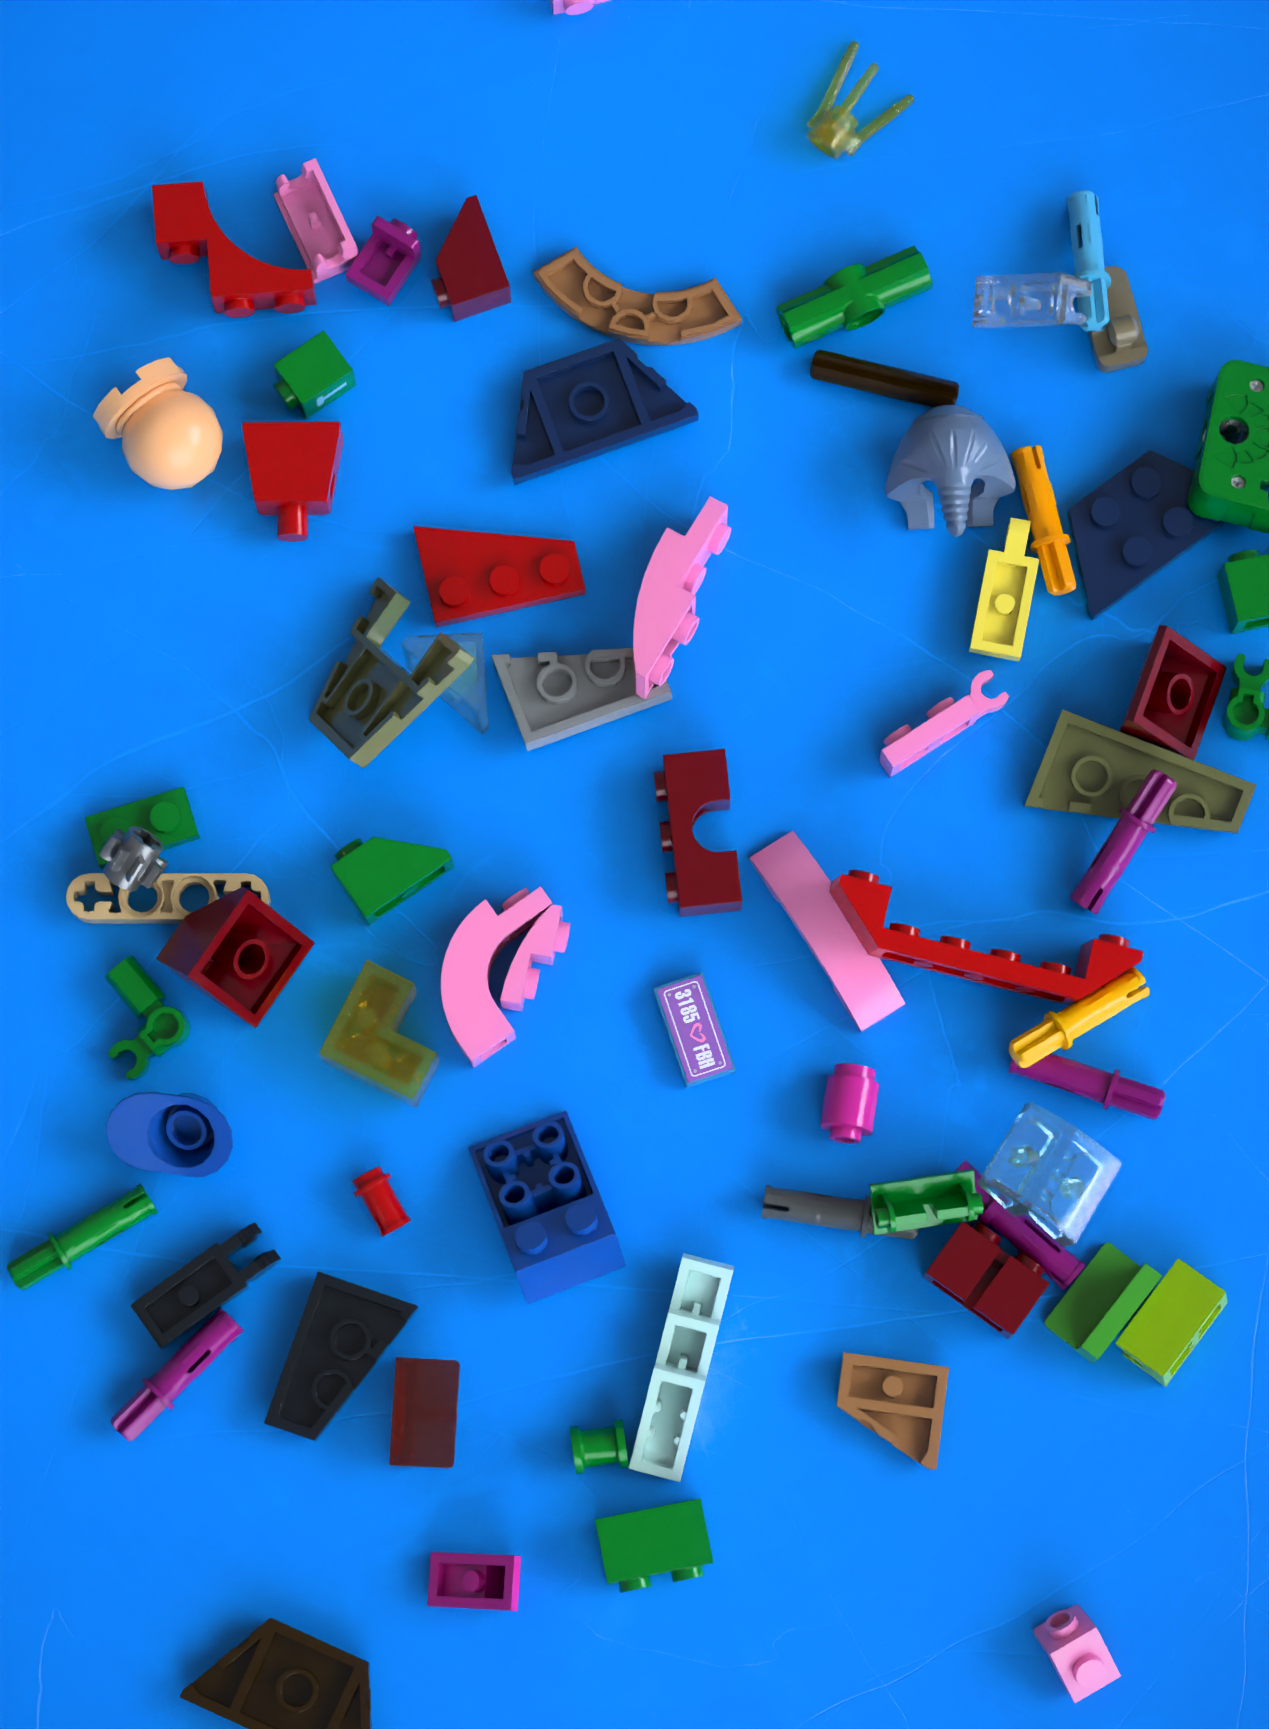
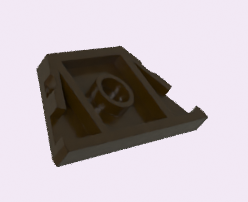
(286, 1683)

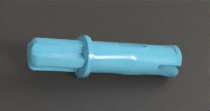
(1089, 258)

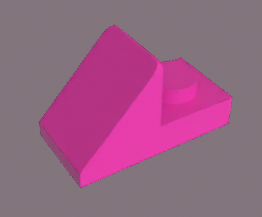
(474, 1581)

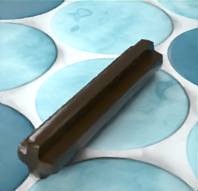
(883, 379)

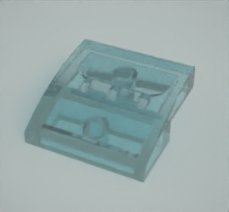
(1050, 1173)

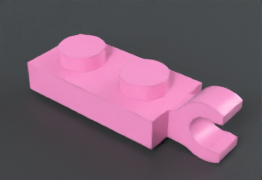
(944, 723)

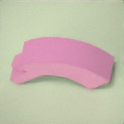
(465, 993)

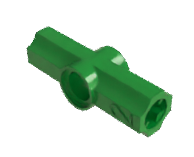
(854, 297)

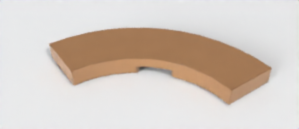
(633, 315)

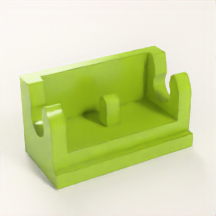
(1172, 1322)

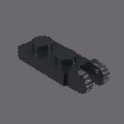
(200, 1288)

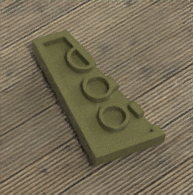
(1101, 770)

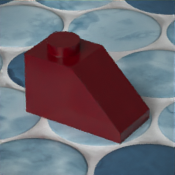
(470, 267)

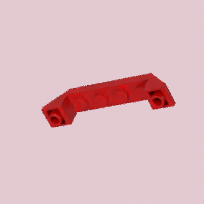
(865, 909)

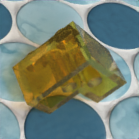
(367, 1040)

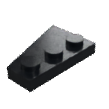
(332, 1353)

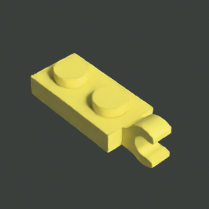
(1005, 597)

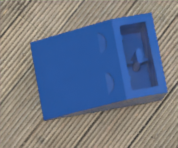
(547, 1207)

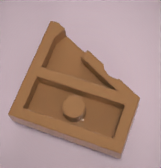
(896, 1402)

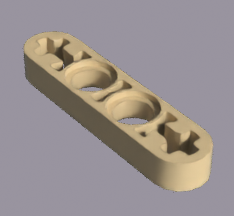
(168, 889)

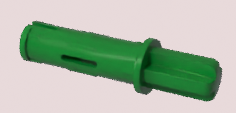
(81, 1238)

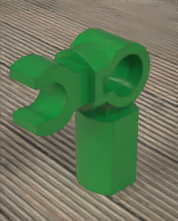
(1245, 708)
(164, 1025)

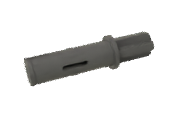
(823, 1211)

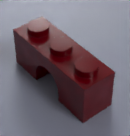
(701, 878)

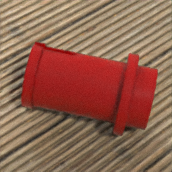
(381, 1200)

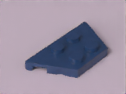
(591, 408)
(1134, 528)

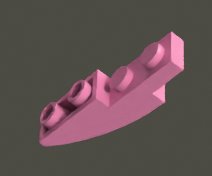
(668, 594)

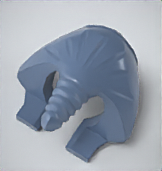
(951, 450)

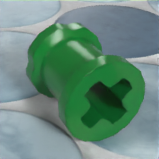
(599, 1446)

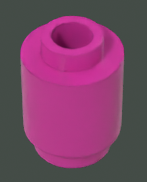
(850, 1103)

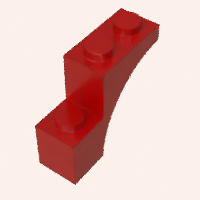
(237, 280)

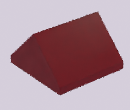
(1173, 694)

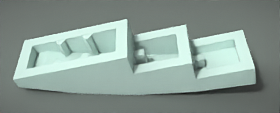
(681, 1367)

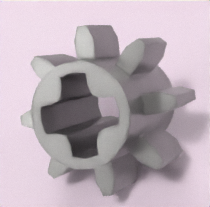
(133, 858)

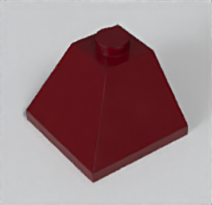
(236, 953)

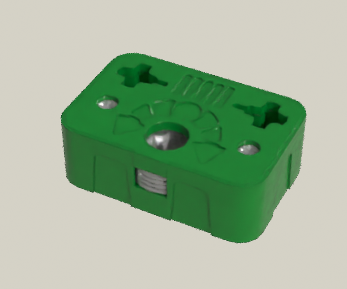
(1234, 476)

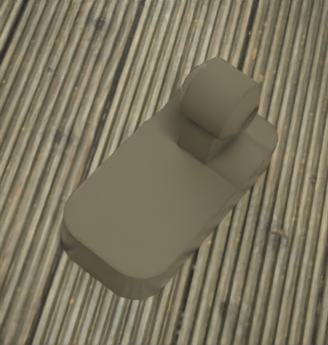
(1123, 340)

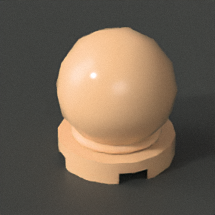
(165, 432)

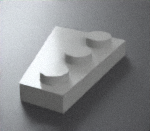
(571, 693)

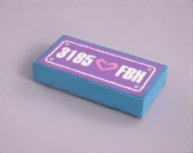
(694, 1030)

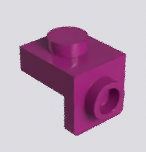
(385, 260)

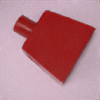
(293, 471)

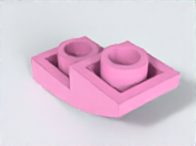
(540, 944)

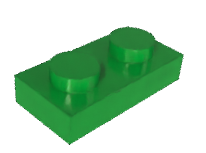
(164, 815)

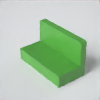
(1101, 1301)

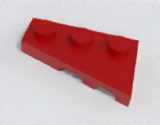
(494, 573)

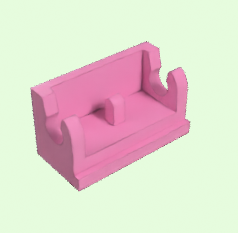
(315, 222)

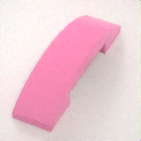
(804, 894)

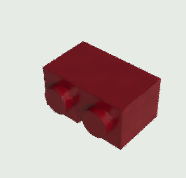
(987, 1279)

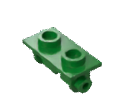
(924, 1201)

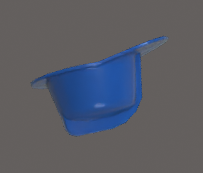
(170, 1134)

